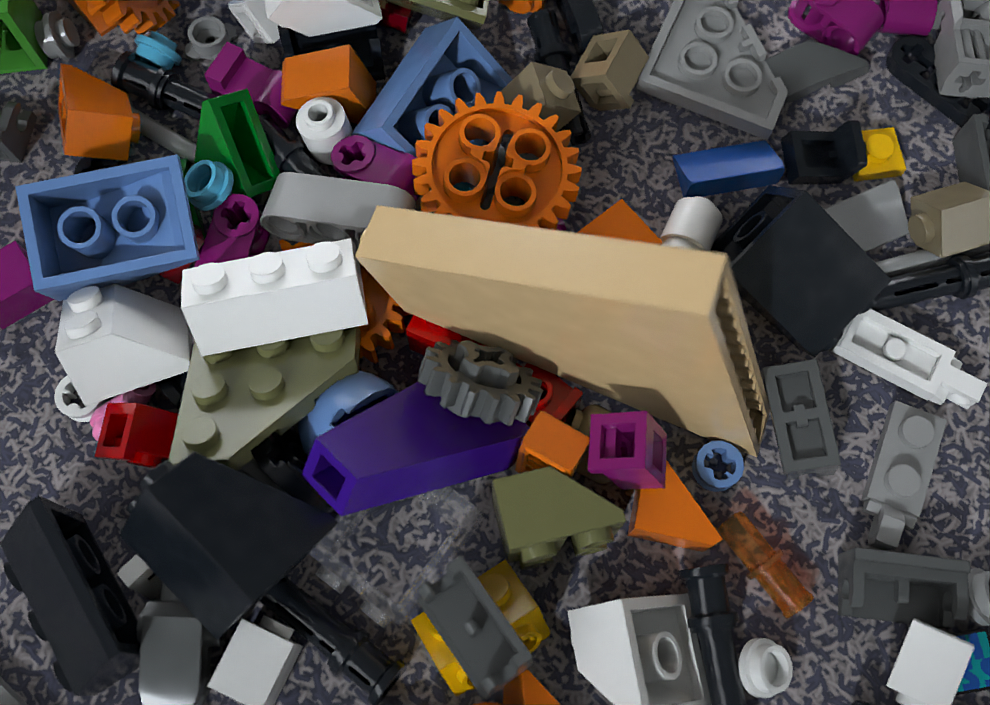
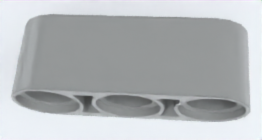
(326, 208)

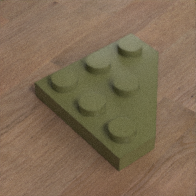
(250, 392)

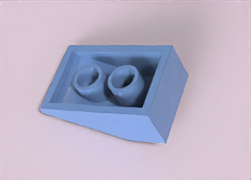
(107, 226)

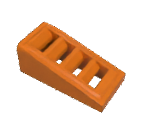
(551, 444)

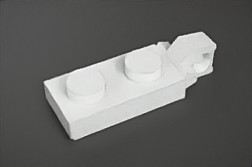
(908, 360)

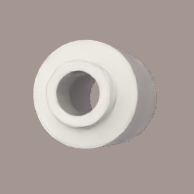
(322, 126)
(692, 224)

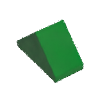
(234, 136)

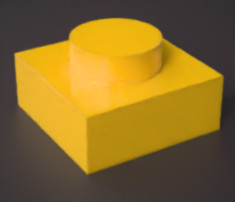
(882, 154)

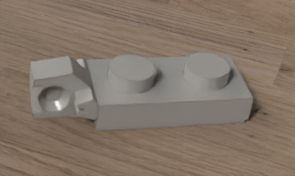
(901, 472)

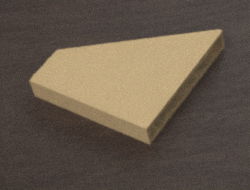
(600, 311)

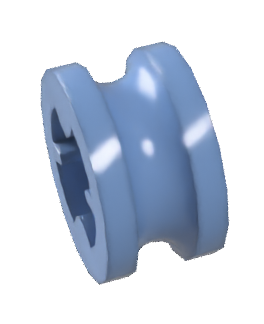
(730, 456)

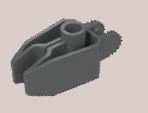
(173, 653)

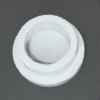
(764, 668)

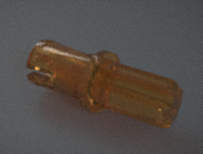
(765, 564)

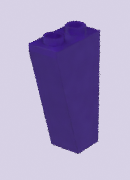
(406, 450)

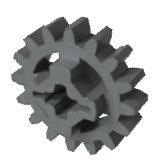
(480, 382)

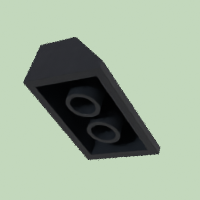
(71, 597)

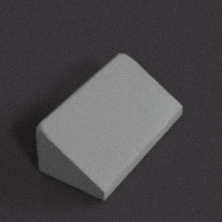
(872, 216)

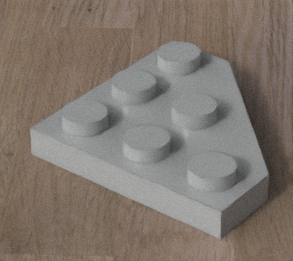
(714, 67)

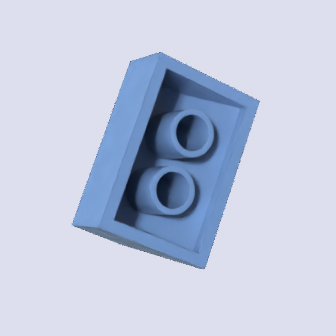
(436, 71)

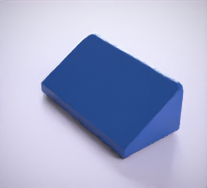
(728, 169)

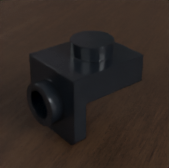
(824, 155)

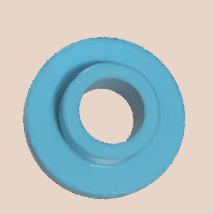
(157, 50)
(208, 184)

